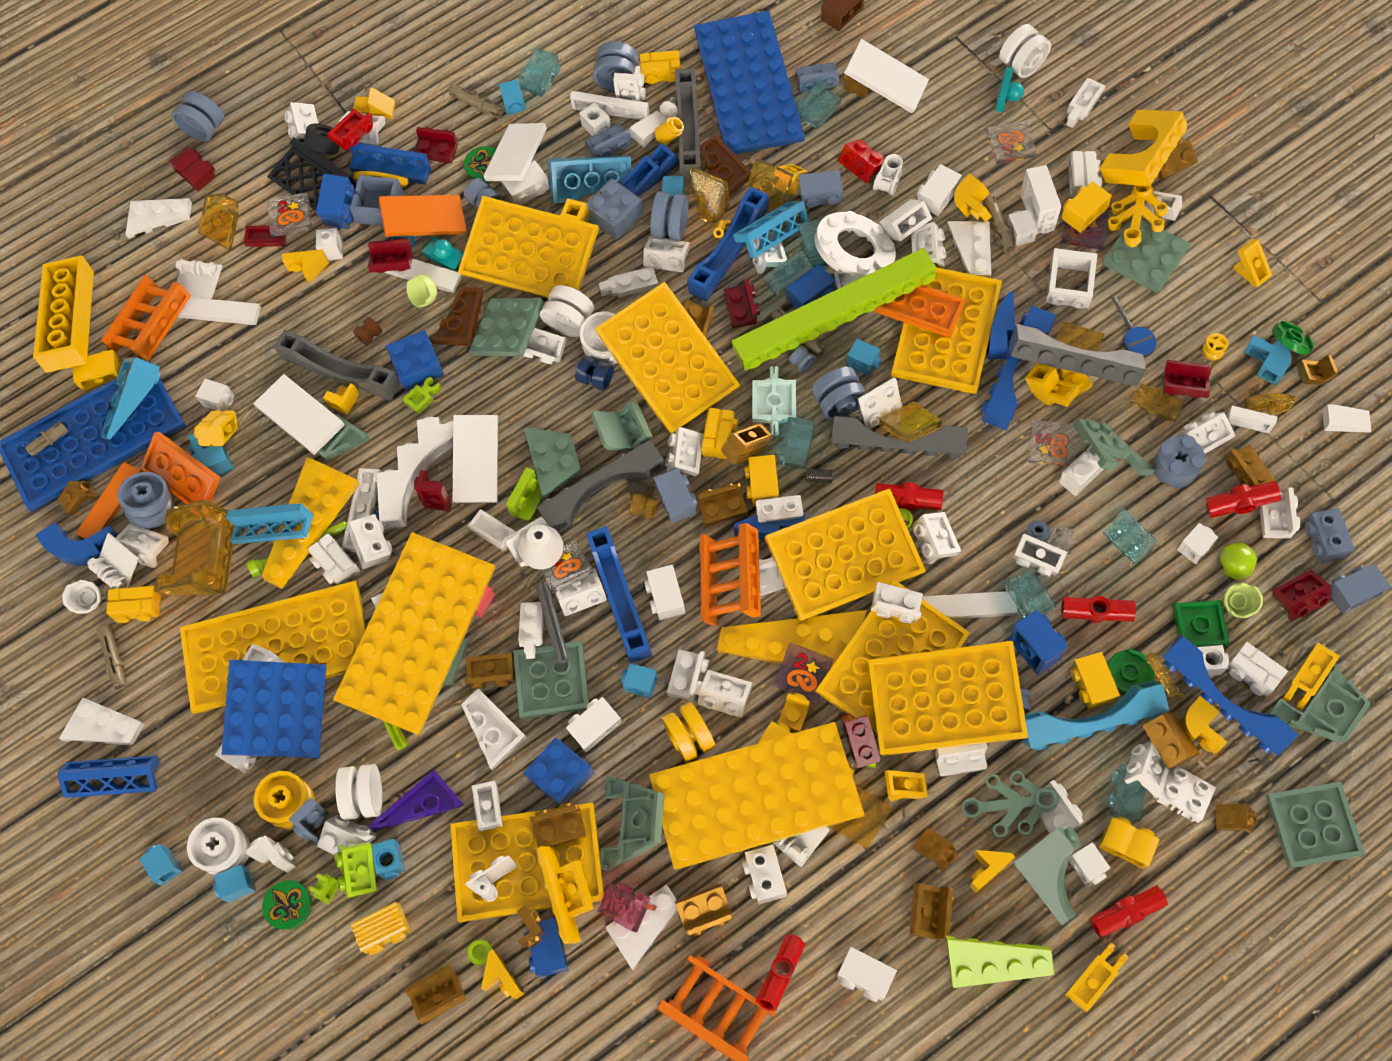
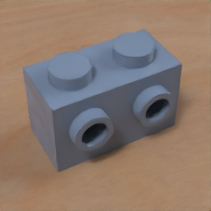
(821, 188)
(675, 495)
(1329, 535)
(1358, 588)

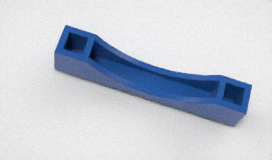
(711, 270)
(1003, 401)
(619, 595)
(1268, 728)

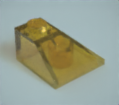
(709, 195)
(219, 219)

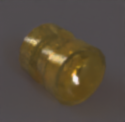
(643, 506)

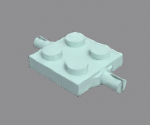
(773, 400)

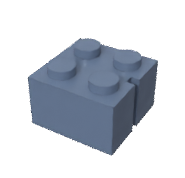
(365, 201)
(614, 209)

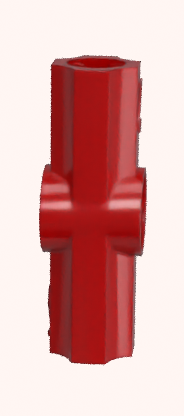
(911, 496)
(1243, 499)
(1112, 609)
(1129, 911)
(775, 983)

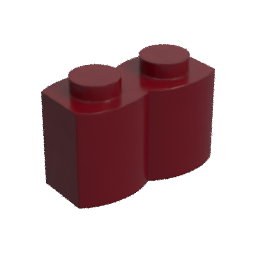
(192, 168)

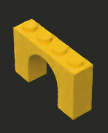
(1143, 167)

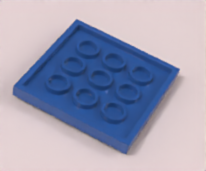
(273, 709)

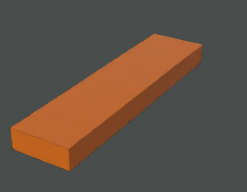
(107, 504)

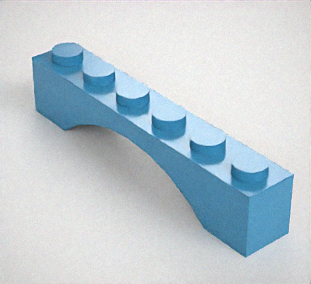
(1139, 702)

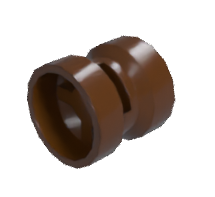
(366, 332)

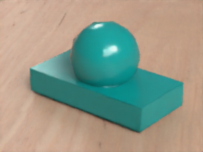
(1011, 90)
(443, 253)

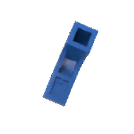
(73, 552)

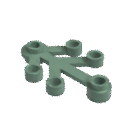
(1014, 803)

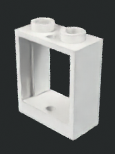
(1041, 198)
(1074, 261)

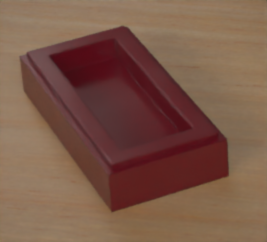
(261, 237)

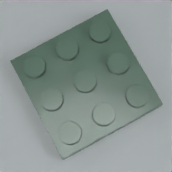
(1149, 261)
(506, 327)
(551, 688)
(1315, 825)

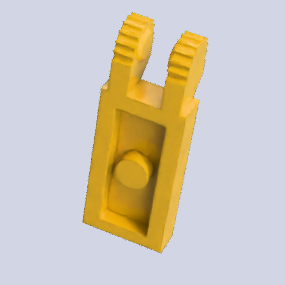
(1311, 674)
(1095, 979)

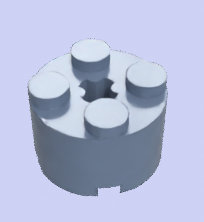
(1179, 461)

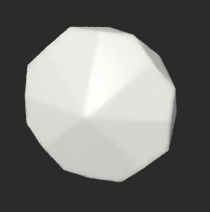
(669, 108)

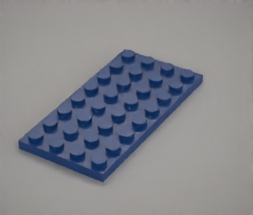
(748, 83)
(82, 451)

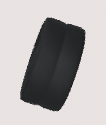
(318, 141)

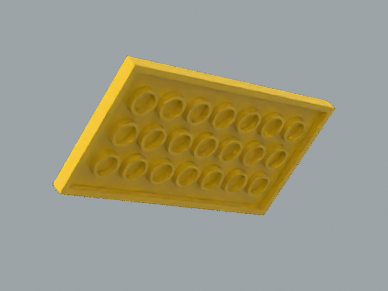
(301, 629)
(414, 633)
(756, 795)

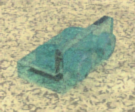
(818, 105)
(1130, 537)
(1029, 593)
(1126, 798)

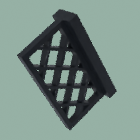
(311, 159)

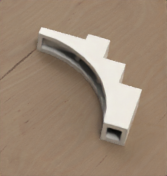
(397, 485)

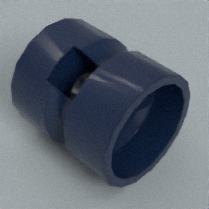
(596, 373)

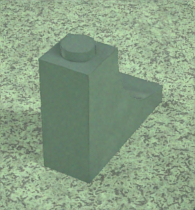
(1046, 867)

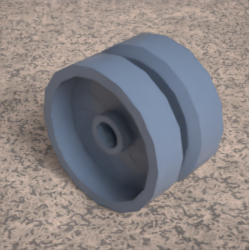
(611, 59)
(197, 116)
(669, 215)
(838, 392)
(145, 499)

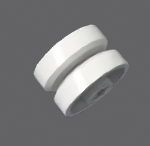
(1025, 50)
(566, 310)
(590, 340)
(359, 792)
(217, 846)

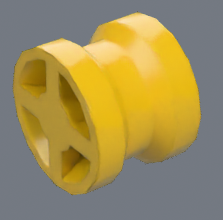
(1216, 341)

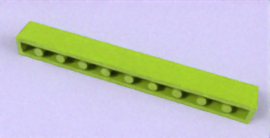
(834, 309)

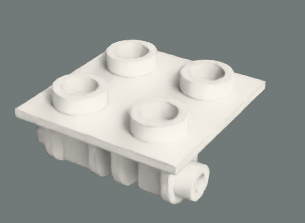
(198, 277)
(879, 403)
(114, 564)
(1186, 793)
(802, 845)
(482, 881)

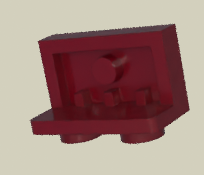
(390, 255)
(1186, 379)

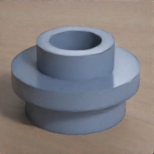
(1041, 525)

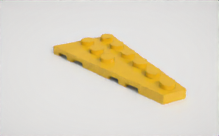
(324, 495)
(771, 639)

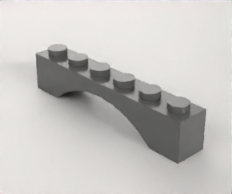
(688, 113)
(1036, 346)
(368, 378)
(945, 440)
(637, 464)

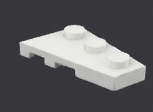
(150, 214)
(973, 244)
(100, 724)
(492, 728)
(634, 944)

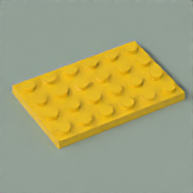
(527, 248)
(667, 358)
(956, 360)
(844, 554)
(849, 679)
(947, 698)
(525, 883)

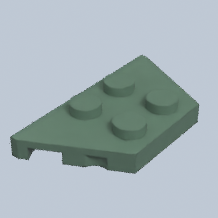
(343, 440)
(552, 458)

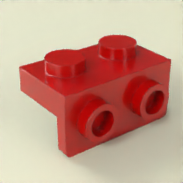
(351, 129)
(861, 159)

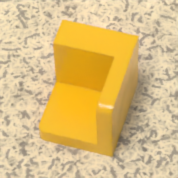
(342, 399)

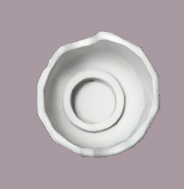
(81, 597)

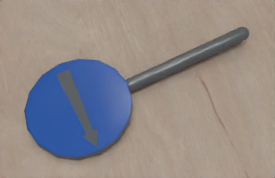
(1137, 338)

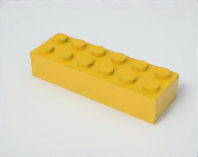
(64, 314)

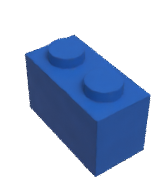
(810, 287)
(549, 954)

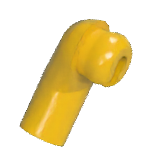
(721, 227)

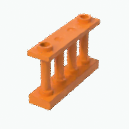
(158, 324)
(749, 575)
(695, 1021)

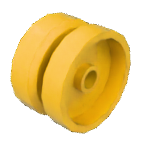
(691, 730)
(280, 797)

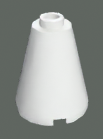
(540, 546)

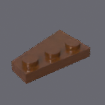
(724, 164)
(462, 319)

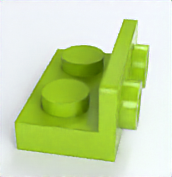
(525, 496)
(356, 869)

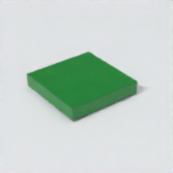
(1201, 623)

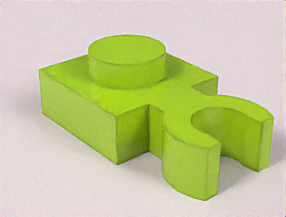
(420, 398)
(324, 888)

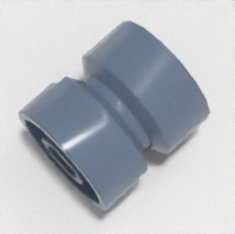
(478, 188)

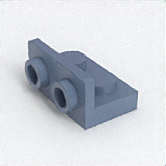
(812, 75)
(608, 141)
(306, 818)

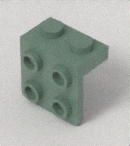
(622, 429)

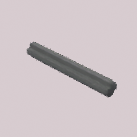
(552, 623)

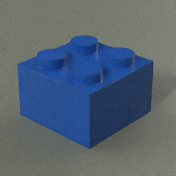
(335, 201)
(414, 360)
(1038, 642)
(559, 772)

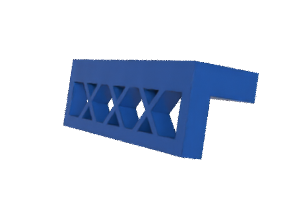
(389, 163)
(105, 769)

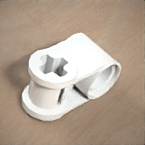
(888, 177)

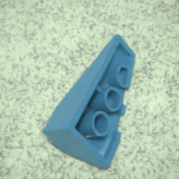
(584, 176)
(134, 382)

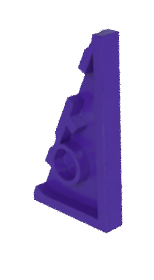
(423, 800)

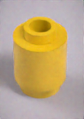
(669, 130)

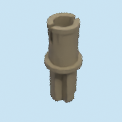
(46, 438)

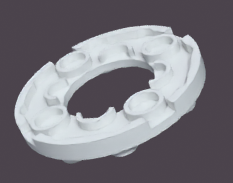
(837, 258)

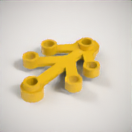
(1140, 194)

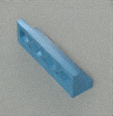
(774, 222)
(272, 518)

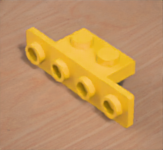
(567, 892)

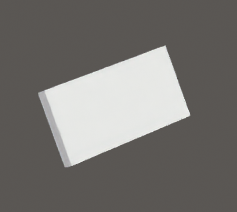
(886, 76)
(515, 152)
(299, 414)
(475, 459)

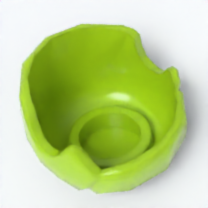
(1238, 560)

